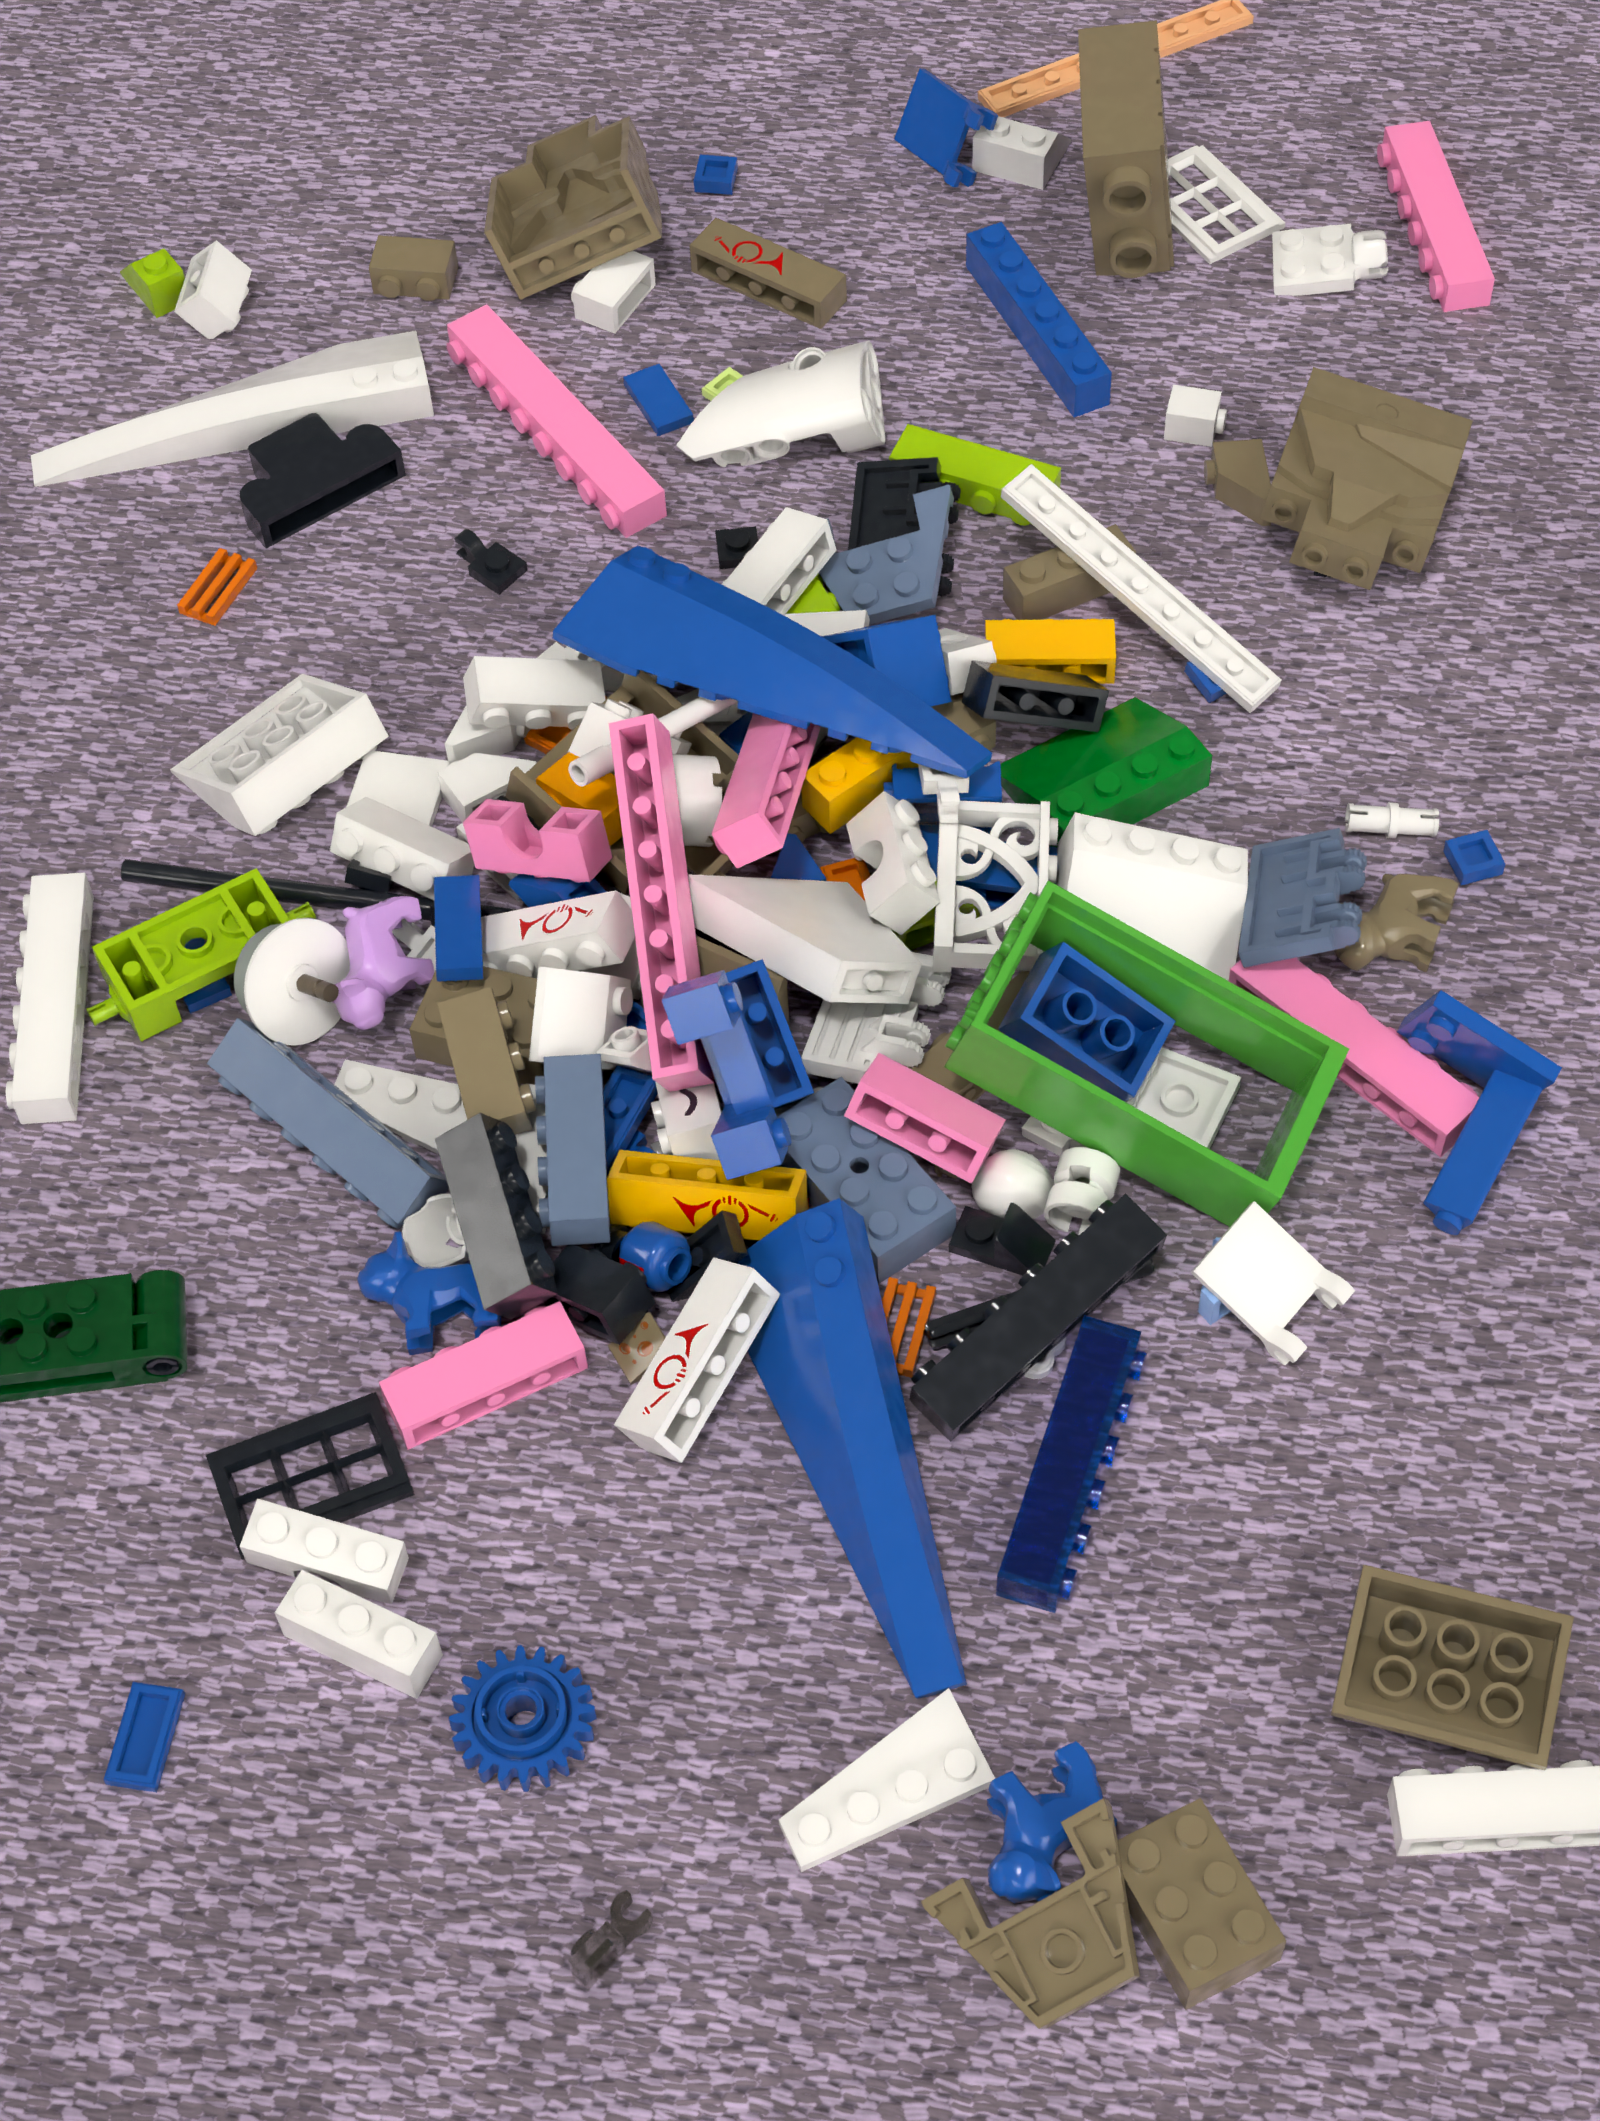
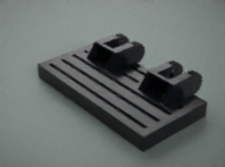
(886, 503)

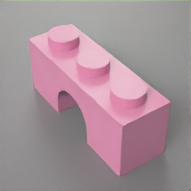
(566, 847)

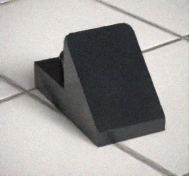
(717, 1239)
(1005, 1243)

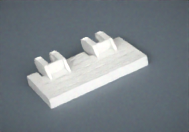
(852, 1034)

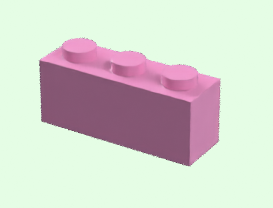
(924, 1117)

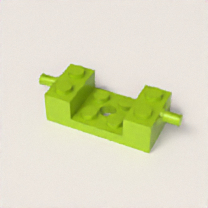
(153, 969)

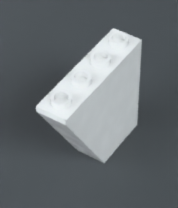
(807, 934)

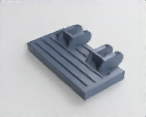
(1295, 898)

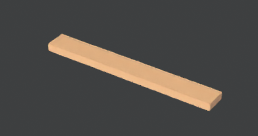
(1064, 75)

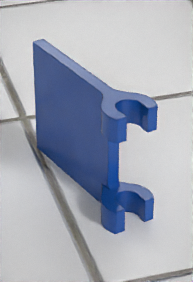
(937, 126)

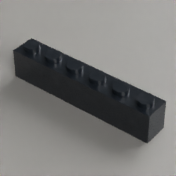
(1036, 1317)

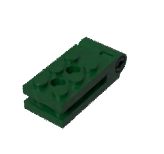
(92, 1334)

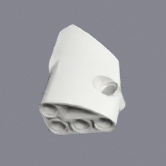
(790, 402)

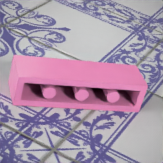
(483, 1374)

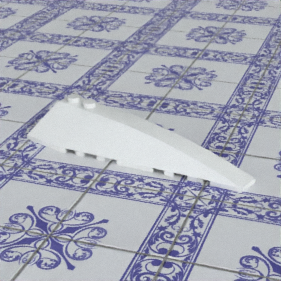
(345, 384)

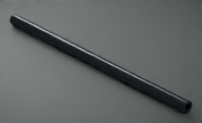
(283, 889)

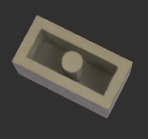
(413, 267)

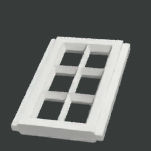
(1231, 186)

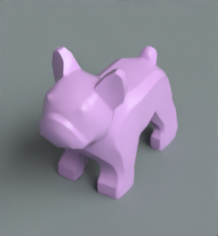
(378, 961)

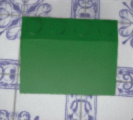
(1117, 774)

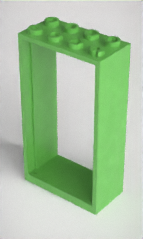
(1200, 1005)

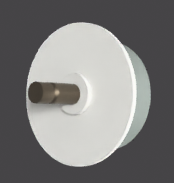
(290, 978)

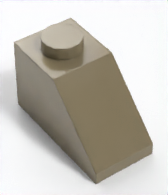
(1239, 476)

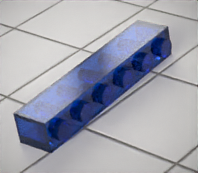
(1069, 1465)

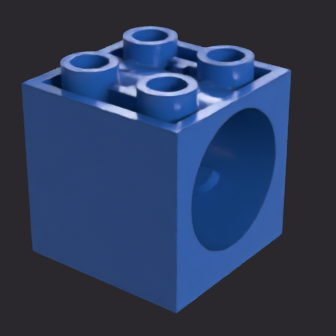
(905, 653)

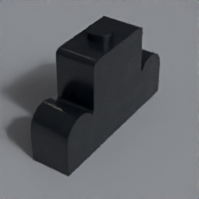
(312, 473)

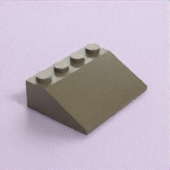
(1453, 1666)

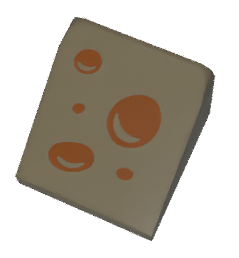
(638, 1348)

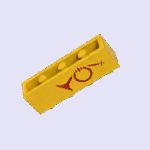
(691, 1191)

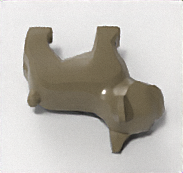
(1395, 925)

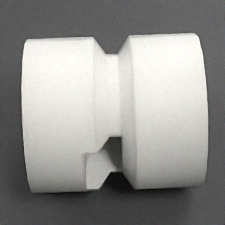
(1081, 1185)

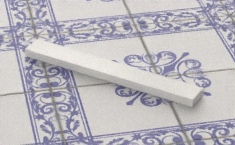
(1141, 588)

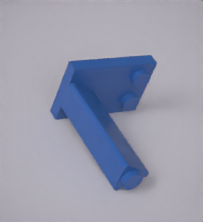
(1511, 1083)

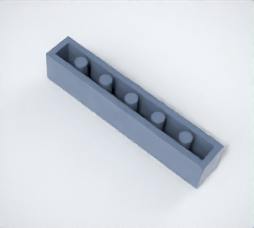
(327, 1123)

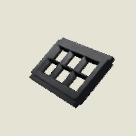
(303, 1433)

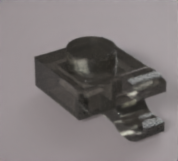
(600, 1949)

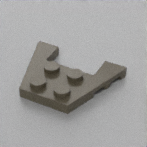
(1064, 1946)

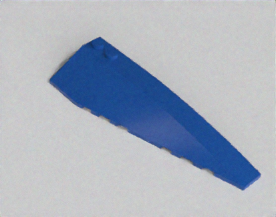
(705, 635)
(843, 1407)

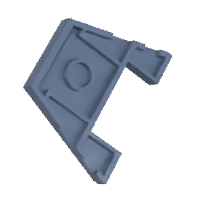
(895, 573)

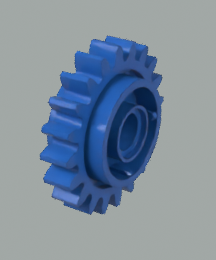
(528, 1748)

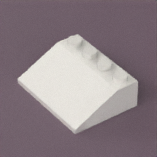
(283, 753)
(1161, 884)

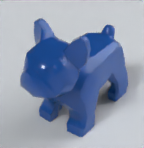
(423, 1294)
(1034, 1826)

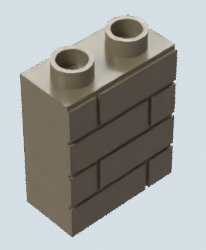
(1125, 149)

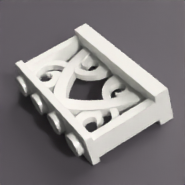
(960, 839)

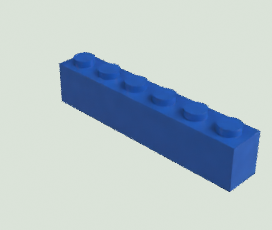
(1038, 319)

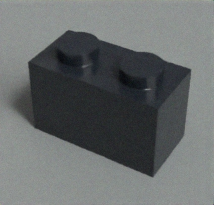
(600, 1292)

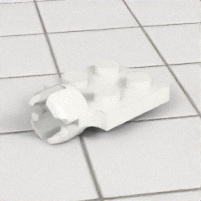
(1326, 259)

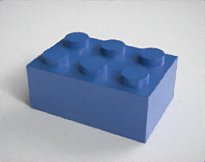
(1087, 1022)

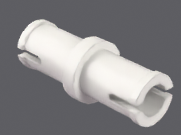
(1391, 820)

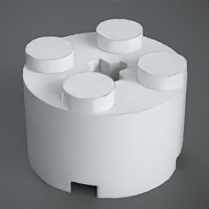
(697, 797)

